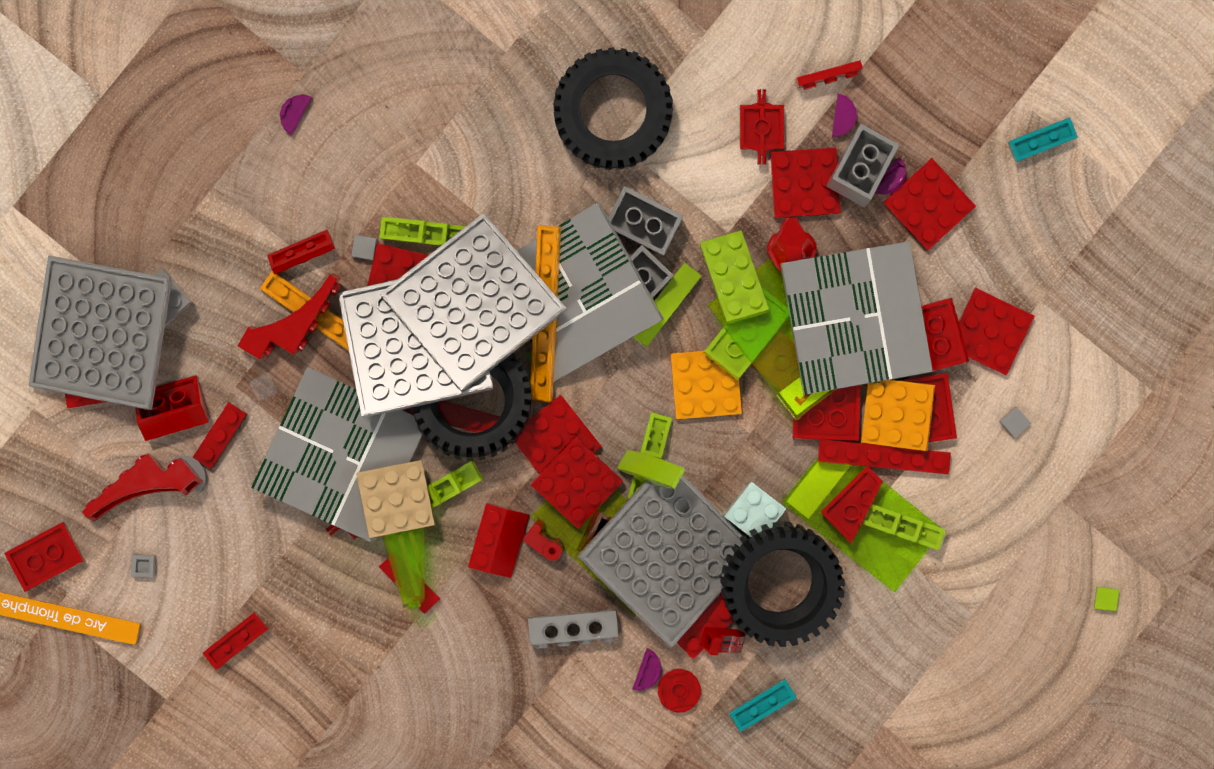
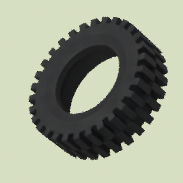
(605, 152)
(505, 431)
(804, 617)

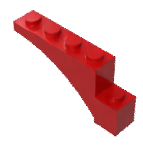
(292, 330)
(142, 479)

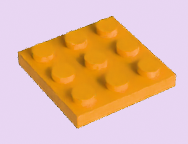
(703, 387)
(898, 414)

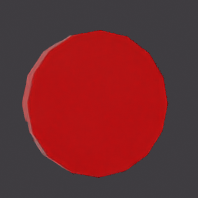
(679, 690)

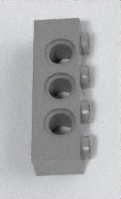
(606, 618)

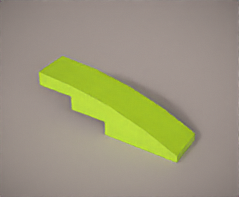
(417, 231)
(670, 299)
(653, 443)
(651, 469)
(453, 483)
(905, 527)

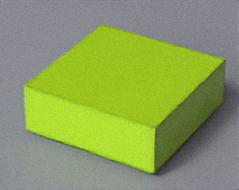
(1106, 598)

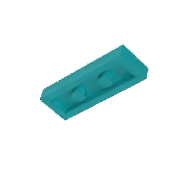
(1042, 139)
(762, 705)

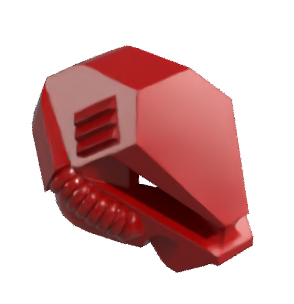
(790, 244)

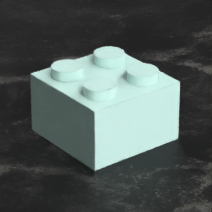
(754, 509)

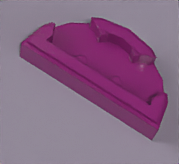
(293, 111)
(844, 116)
(893, 178)
(648, 672)

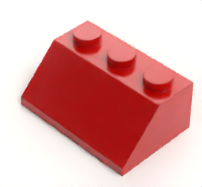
(174, 409)
(498, 540)

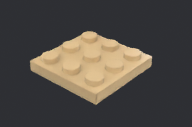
(395, 499)

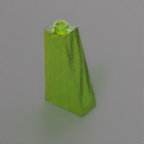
(407, 563)

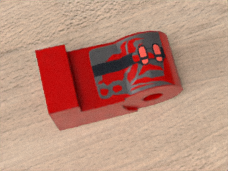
(543, 542)
(722, 640)

